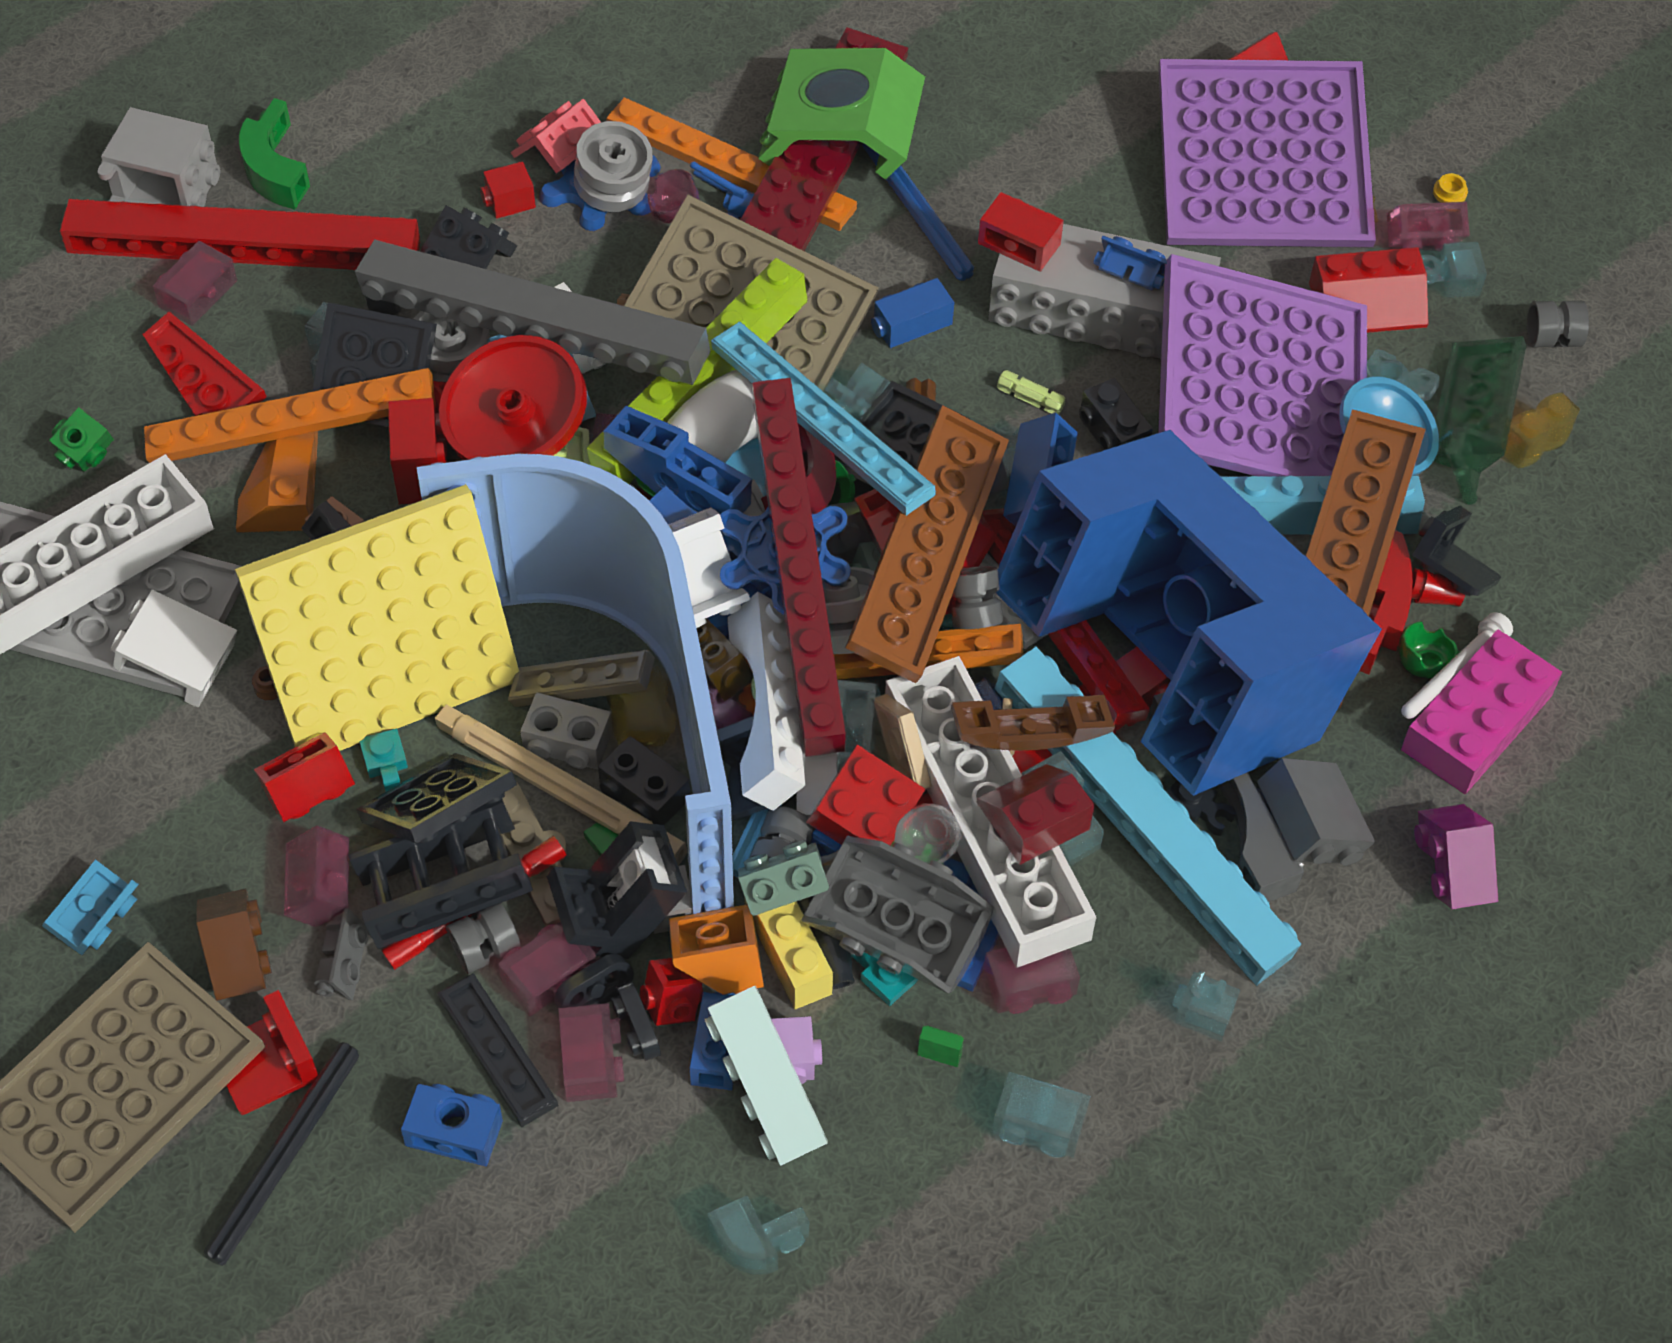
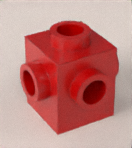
(670, 993)

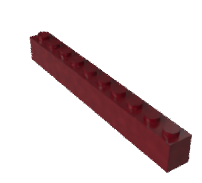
(798, 568)

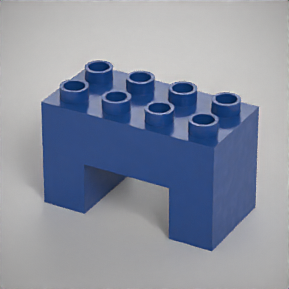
(1203, 589)

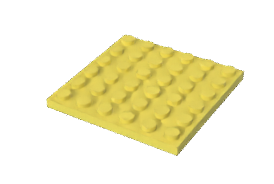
(381, 621)

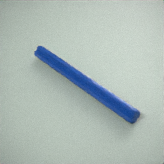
(927, 220)

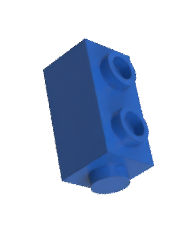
(912, 313)
(707, 1062)

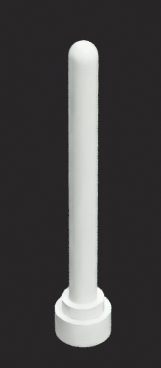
(1441, 679)

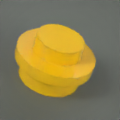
(1450, 188)

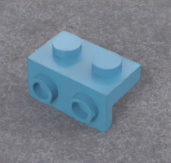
(88, 908)

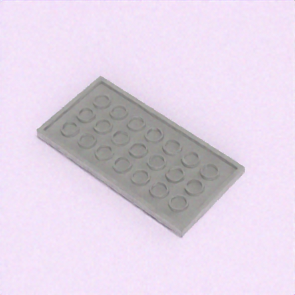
(87, 634)

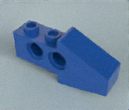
(665, 457)

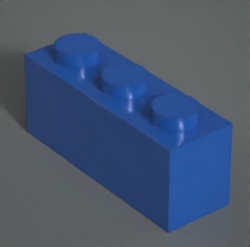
(1039, 446)

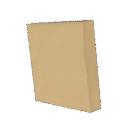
(902, 739)

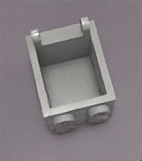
(159, 160)

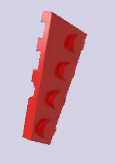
(198, 370)

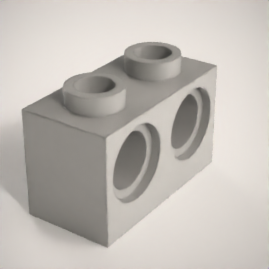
(569, 724)

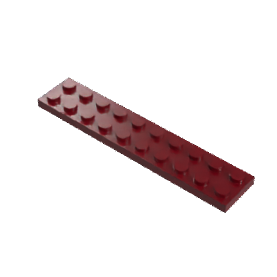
(807, 172)

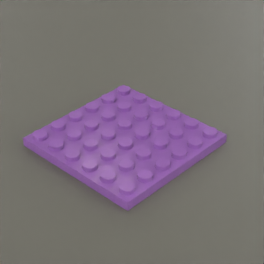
(1265, 153)
(1256, 369)

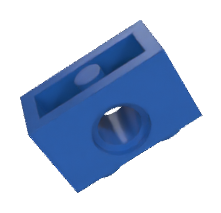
(468, 1141)

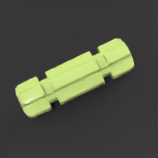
(1031, 392)

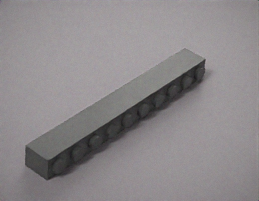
(530, 308)

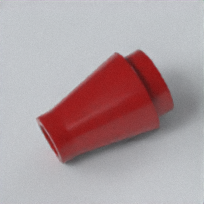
(1434, 589)

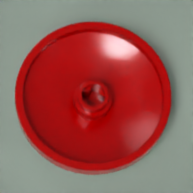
(513, 399)

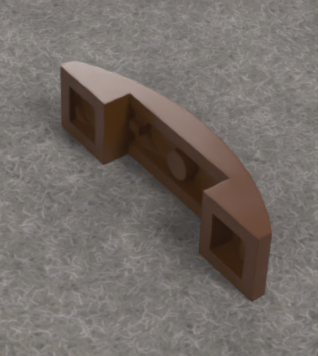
(1033, 728)

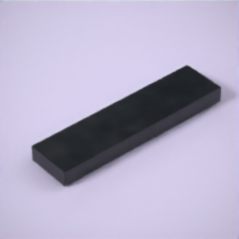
(497, 1050)

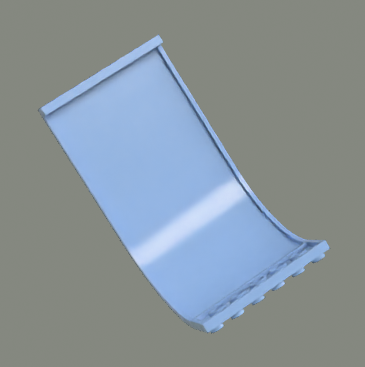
(600, 545)

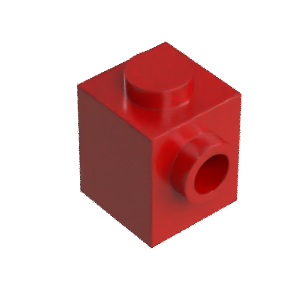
(508, 190)

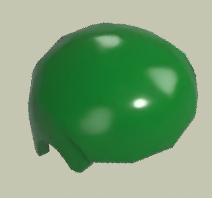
(1424, 651)

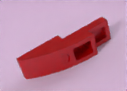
(1391, 600)

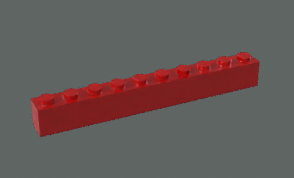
(241, 234)

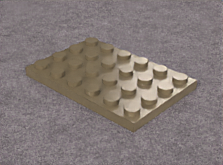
(715, 256)
(116, 1084)

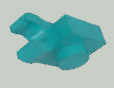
(384, 757)
(881, 982)

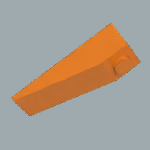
(280, 486)

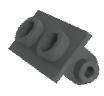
(346, 941)

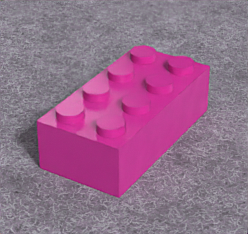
(1481, 711)

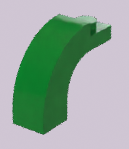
(270, 174)

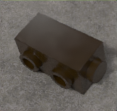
(722, 662)

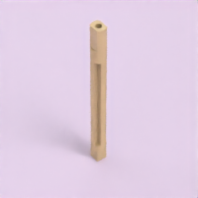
(543, 774)

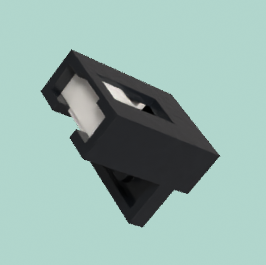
(622, 894)

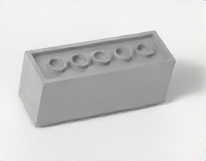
(1081, 301)

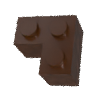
(229, 942)

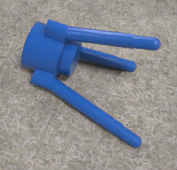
(736, 199)

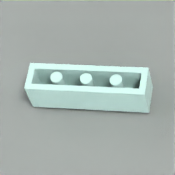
(767, 1076)

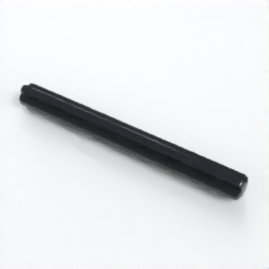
(281, 1154)

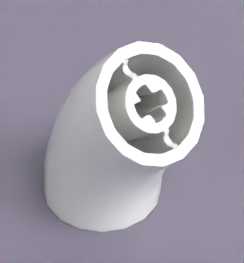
(719, 416)

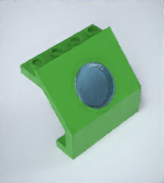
(845, 96)

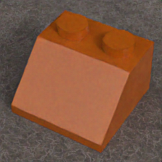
(718, 948)

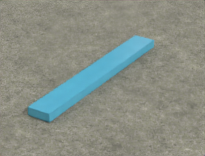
(828, 421)

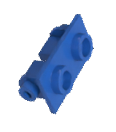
(1121, 254)

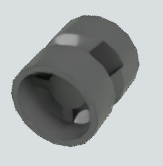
(1555, 323)
(976, 599)
(780, 829)
(482, 938)

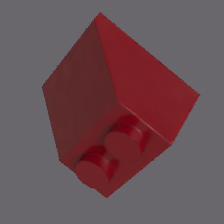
(1038, 811)

